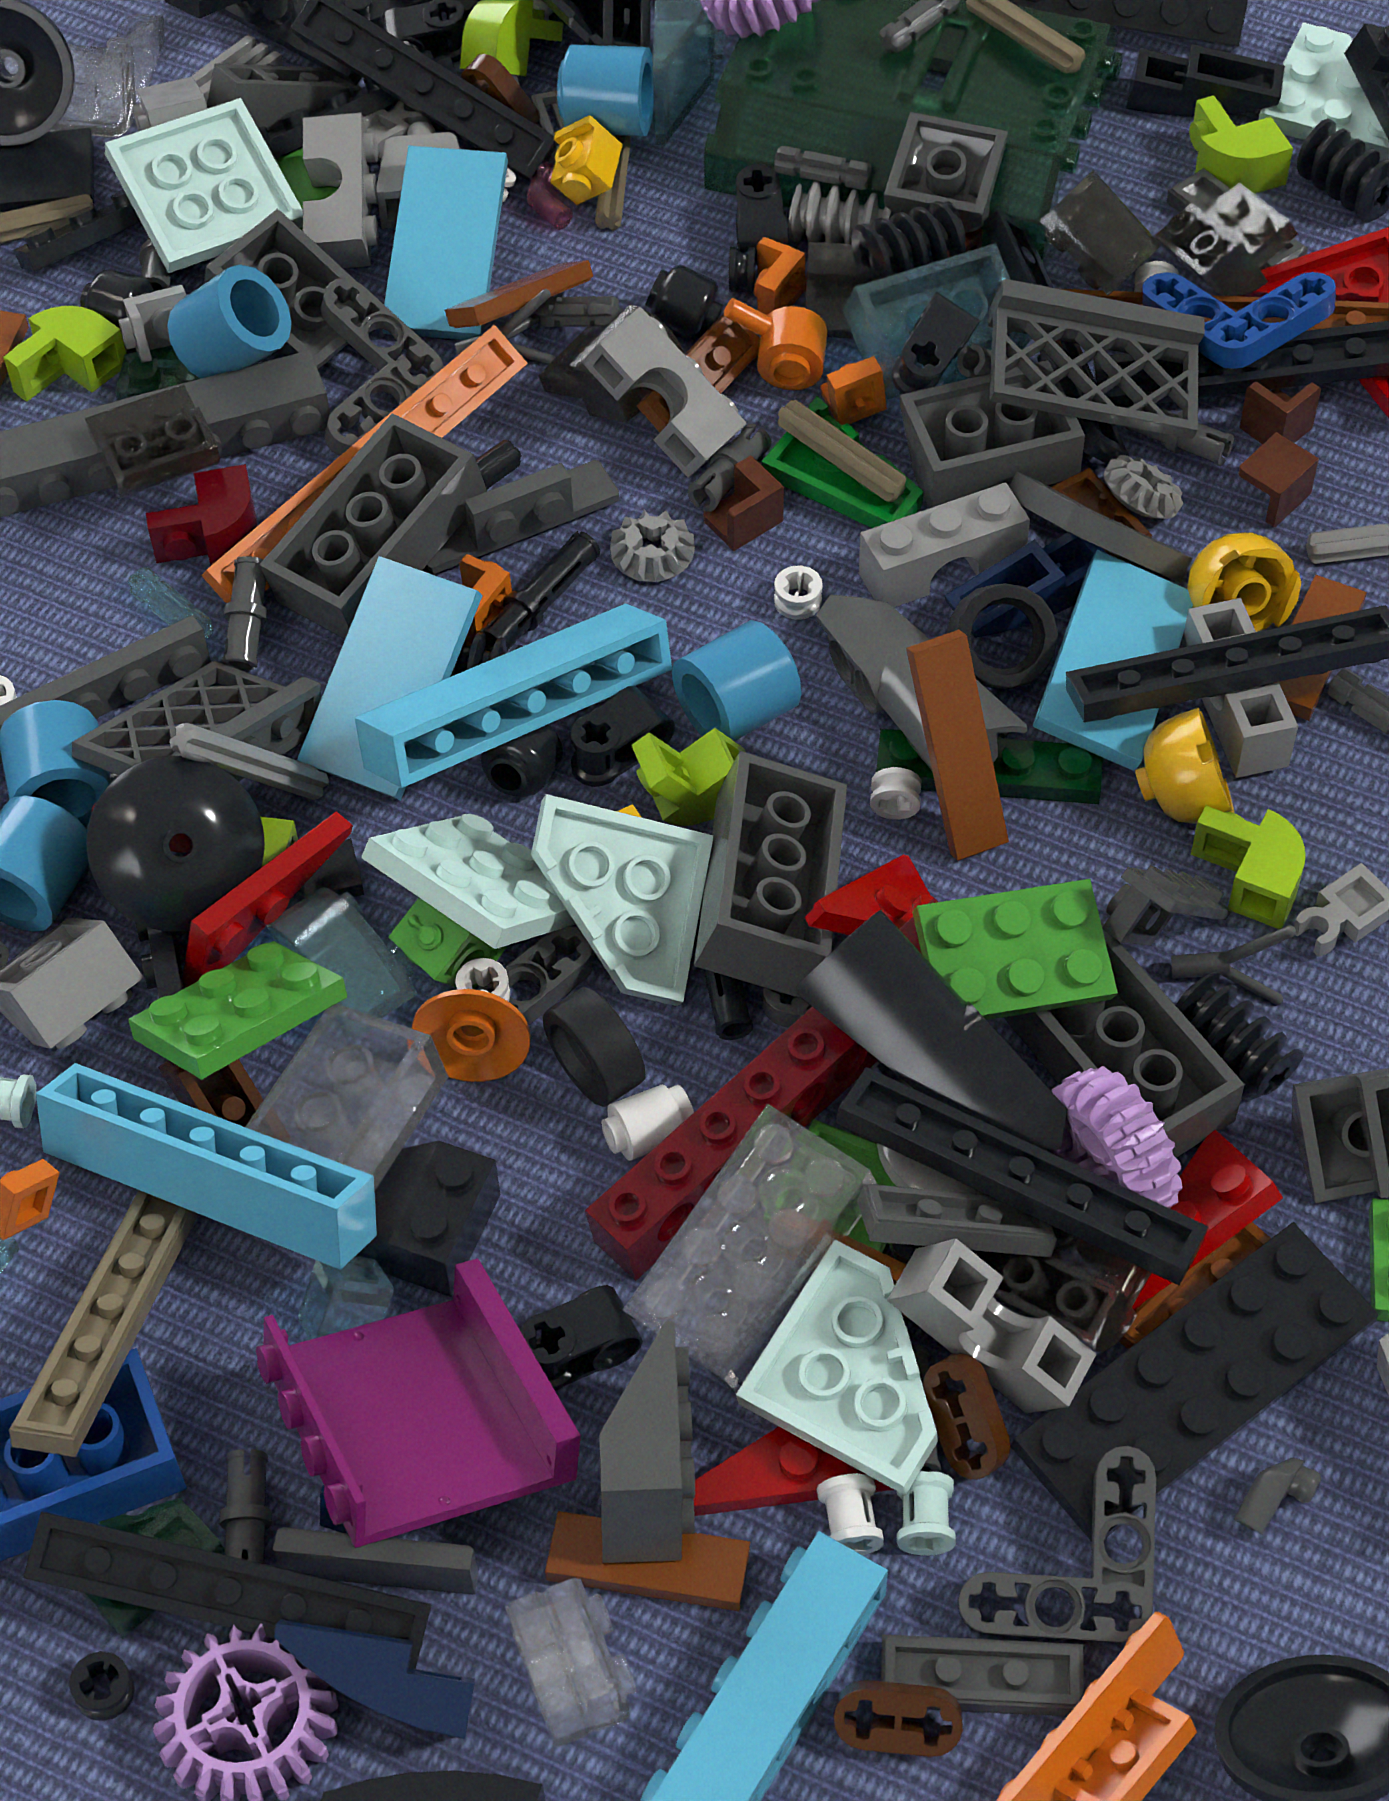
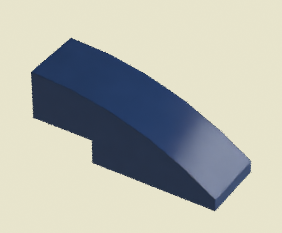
(1050, 572)
(378, 1675)

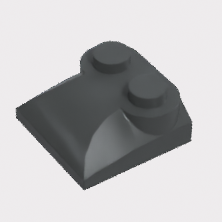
(946, 163)

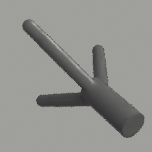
(518, 323)
(1205, 963)

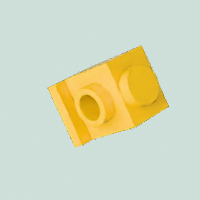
(585, 160)

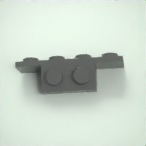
(526, 509)
(1146, 906)

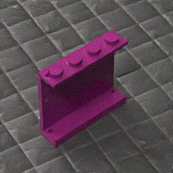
(422, 1412)

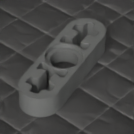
(540, 960)

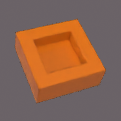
(26, 1197)

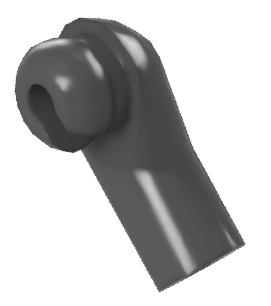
(1271, 1487)

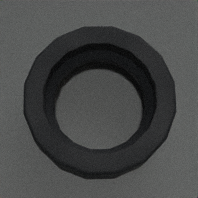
(1042, 625)
(594, 1046)

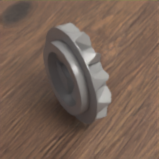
(1143, 487)
(652, 563)

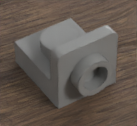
(148, 320)

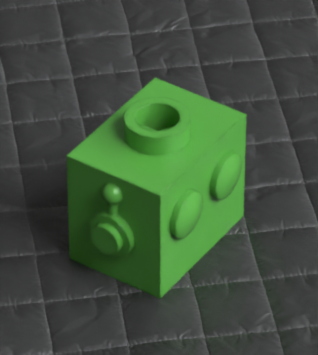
(438, 943)

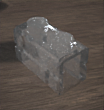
(569, 1660)

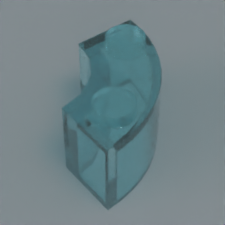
(336, 936)

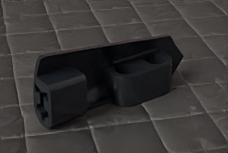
(928, 1035)

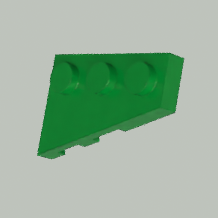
(818, 479)

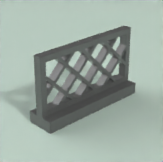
(1096, 326)
(273, 724)

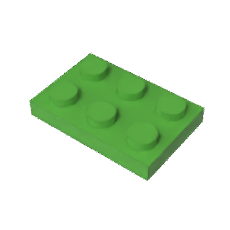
(1020, 948)
(237, 1009)

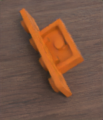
(1117, 1734)

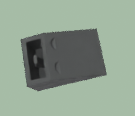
(648, 1460)

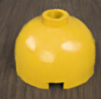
(1247, 569)
(1183, 769)

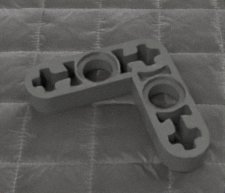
(393, 375)
(1098, 528)
(1106, 1575)

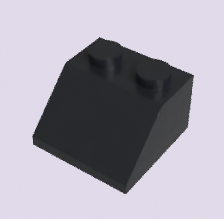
(432, 1213)

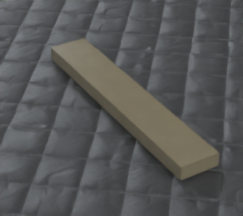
(102, 1328)

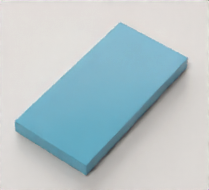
(444, 236)
(1115, 618)
(397, 644)

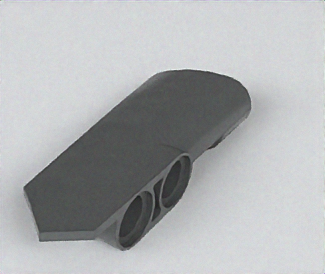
(871, 658)

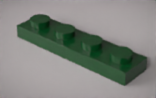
(1021, 769)

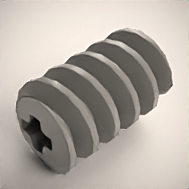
(829, 216)

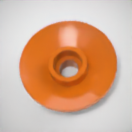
(475, 1033)

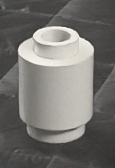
(645, 1120)

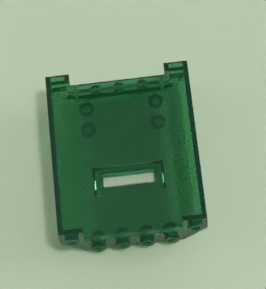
(841, 95)

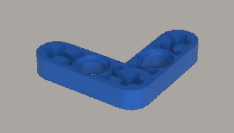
(1240, 336)

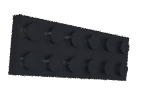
(1199, 1375)

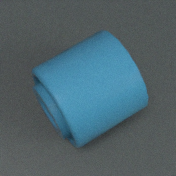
(609, 85)
(229, 322)
(737, 681)
(40, 759)
(39, 861)

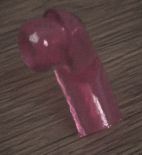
(544, 198)

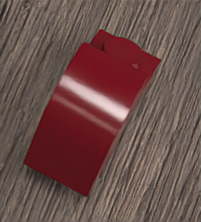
(213, 525)

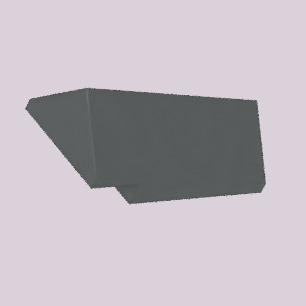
(1343, 1134)

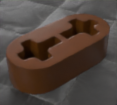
(496, 81)
(966, 1416)
(897, 1734)

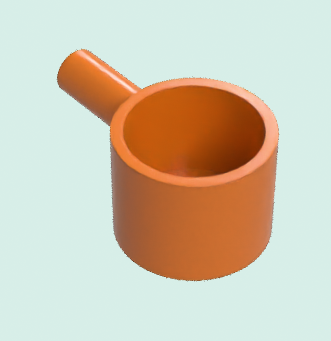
(790, 343)

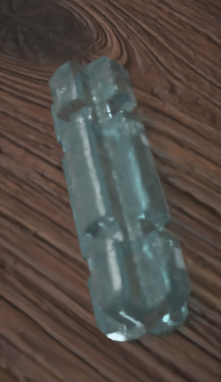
(165, 600)

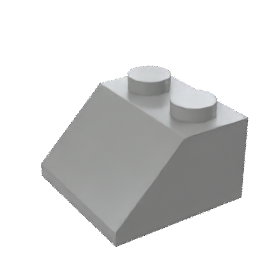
(66, 982)

